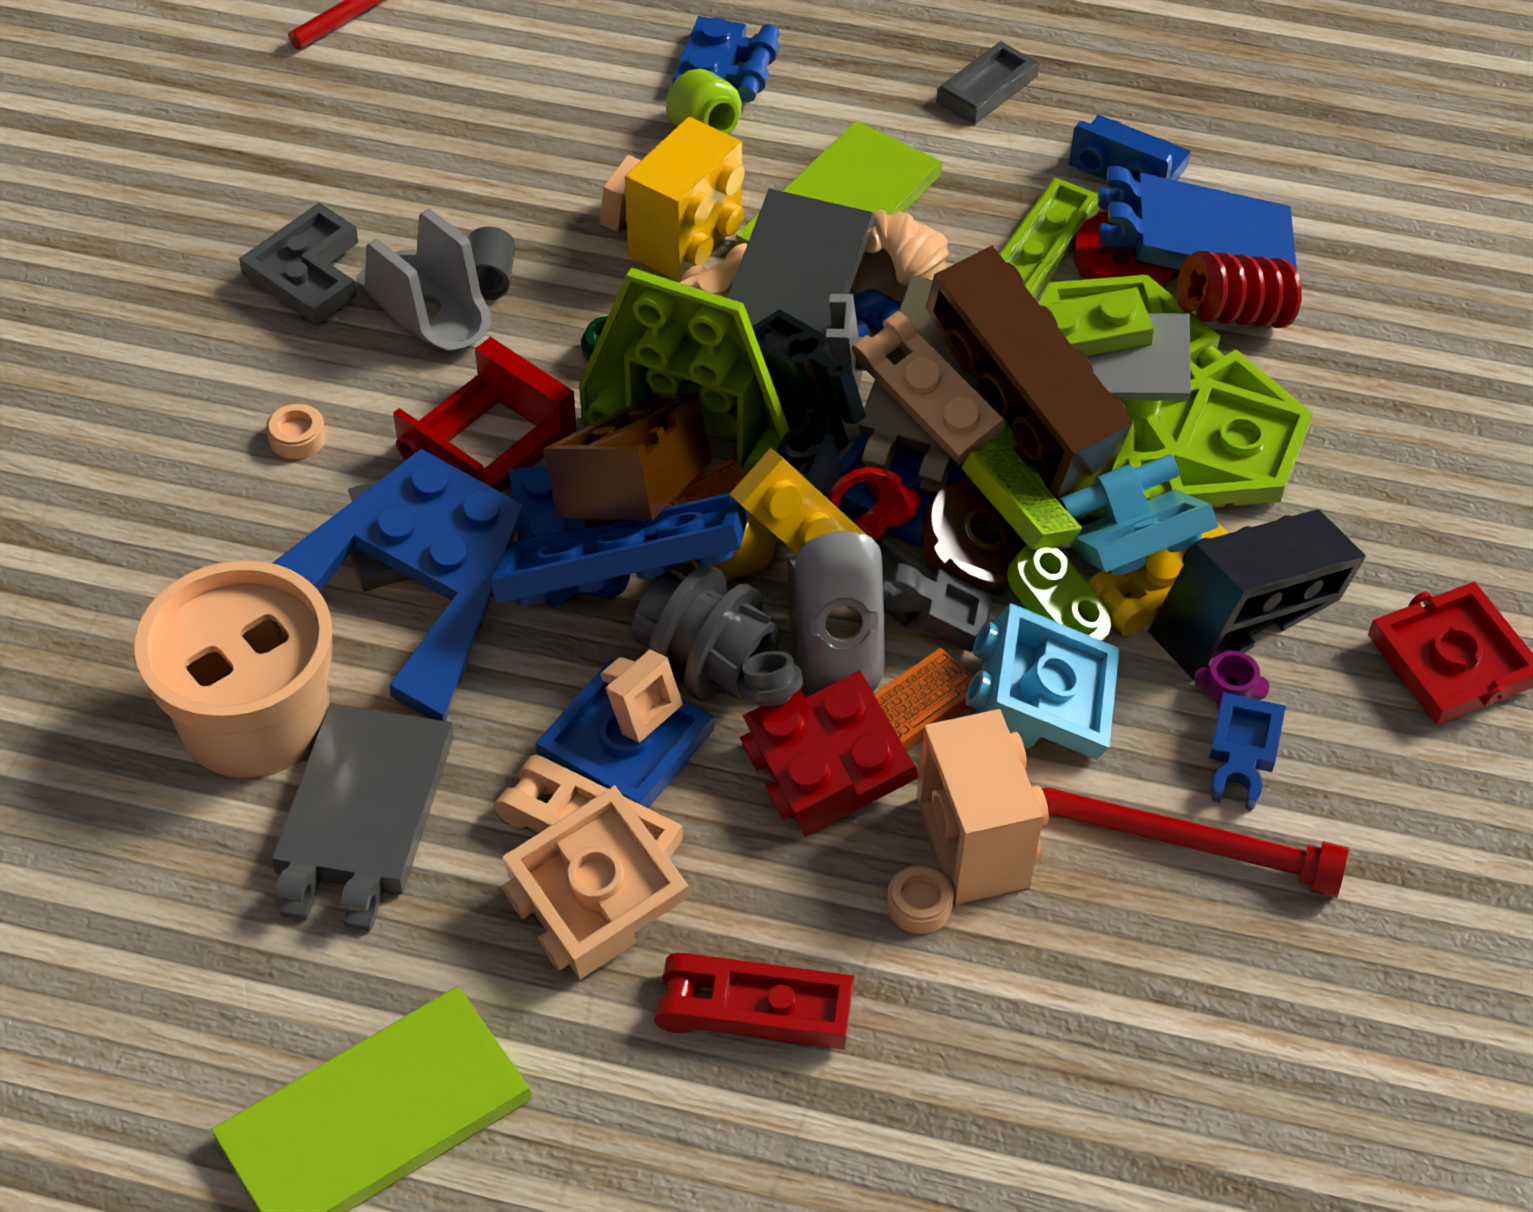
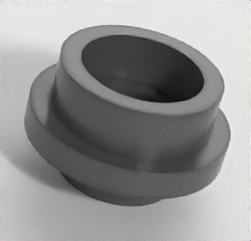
(770, 678)

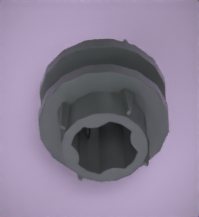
(704, 628)

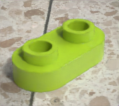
(1058, 591)

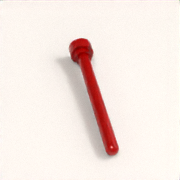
(1316, 866)

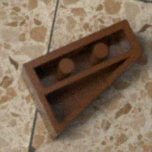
(629, 461)

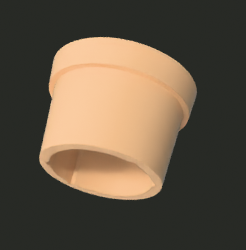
(274, 641)

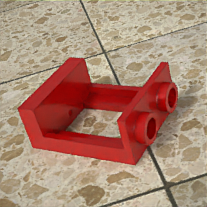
(504, 379)

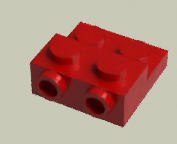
(827, 752)

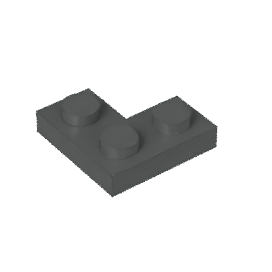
(297, 266)

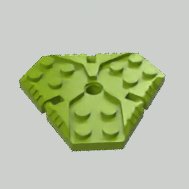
(1232, 436)

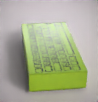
(1021, 498)

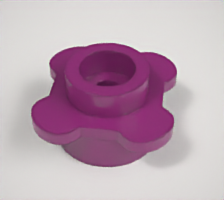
(1232, 668)

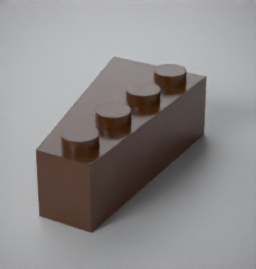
(1029, 372)

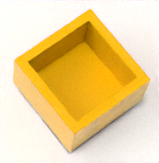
(684, 198)

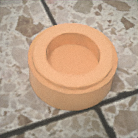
(296, 431)
(920, 899)

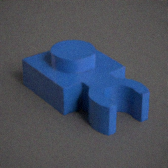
(1247, 740)

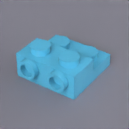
(1046, 681)

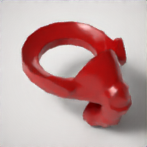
(894, 503)

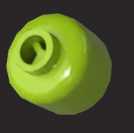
(704, 98)

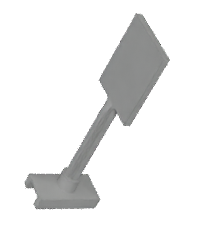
(1135, 373)

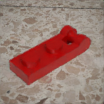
(755, 1000)

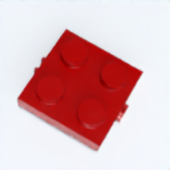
(1454, 652)

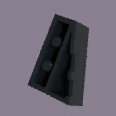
(1251, 581)

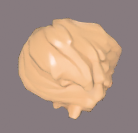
(898, 251)

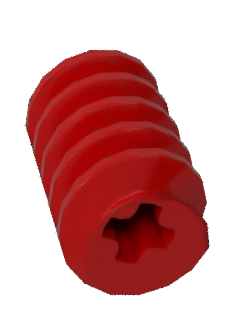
(1239, 289)

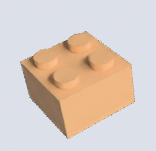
(980, 805)

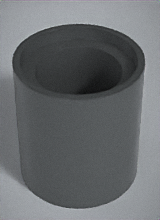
(493, 258)

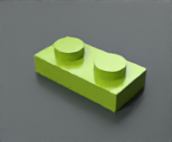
(1104, 321)

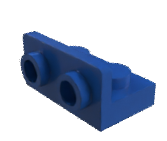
(1115, 144)

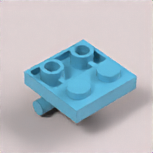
(1133, 523)

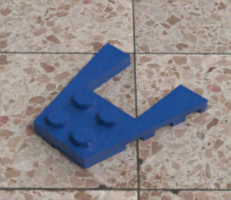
(438, 532)

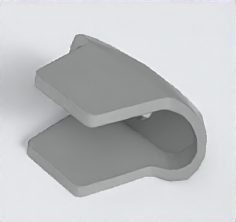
(437, 272)
(830, 574)

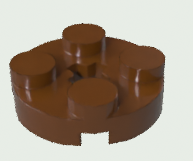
(956, 549)

